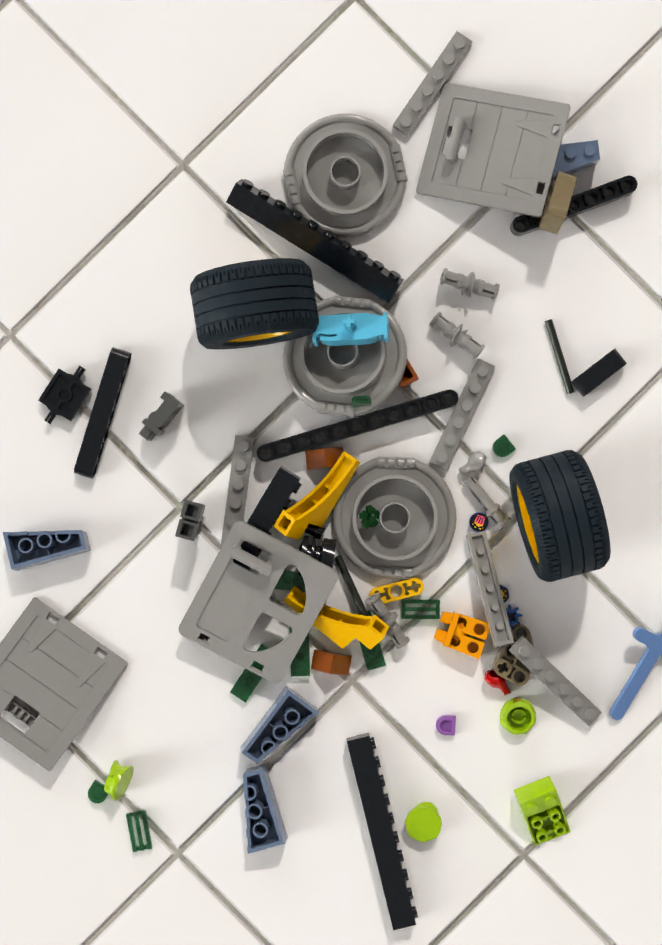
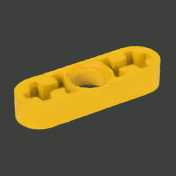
(392, 598)

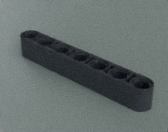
(583, 205)
(102, 413)

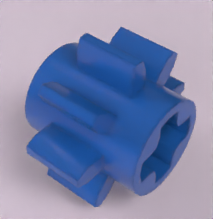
(516, 615)

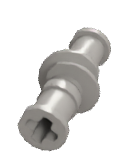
(469, 283)
(456, 335)
(389, 618)

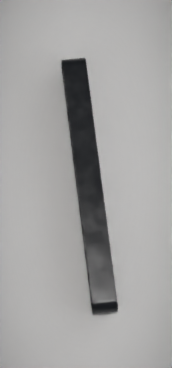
(420, 403)

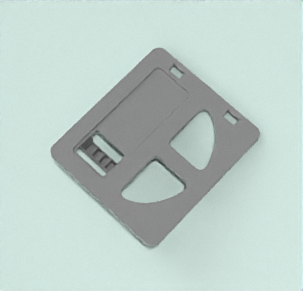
(235, 598)

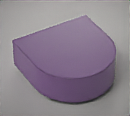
(446, 724)

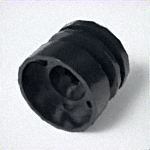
(323, 553)

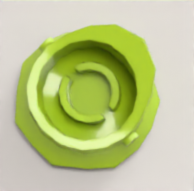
(517, 716)
(118, 780)
(423, 822)

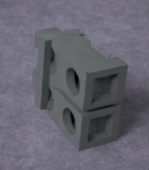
(161, 417)
(191, 520)

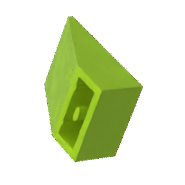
(542, 810)

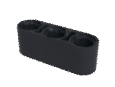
(599, 372)

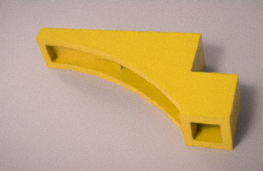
(320, 501)
(341, 625)

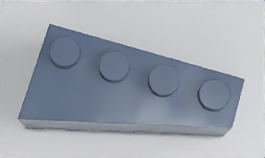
(576, 157)
(41, 547)
(281, 720)
(262, 813)

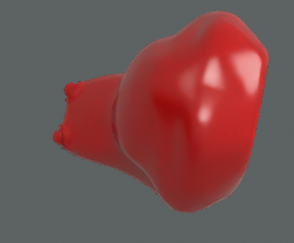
(496, 681)

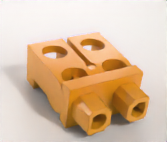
(457, 632)

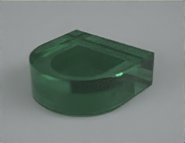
(361, 401)
(502, 446)
(96, 792)

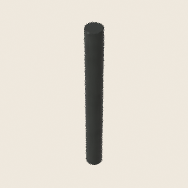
(559, 356)
(351, 586)

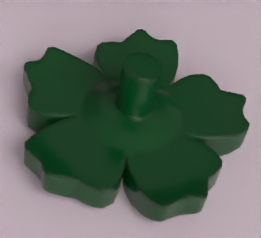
(369, 517)

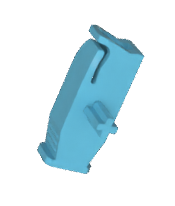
(351, 329)

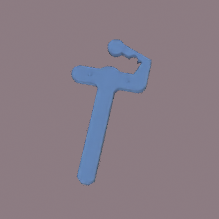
(641, 671)

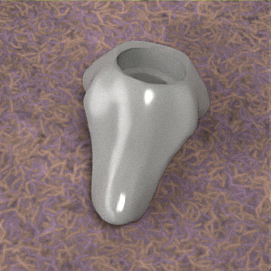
(475, 463)

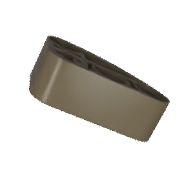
(558, 202)
(511, 662)

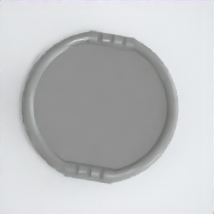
(345, 174)
(332, 375)
(413, 521)

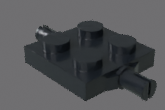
(65, 394)

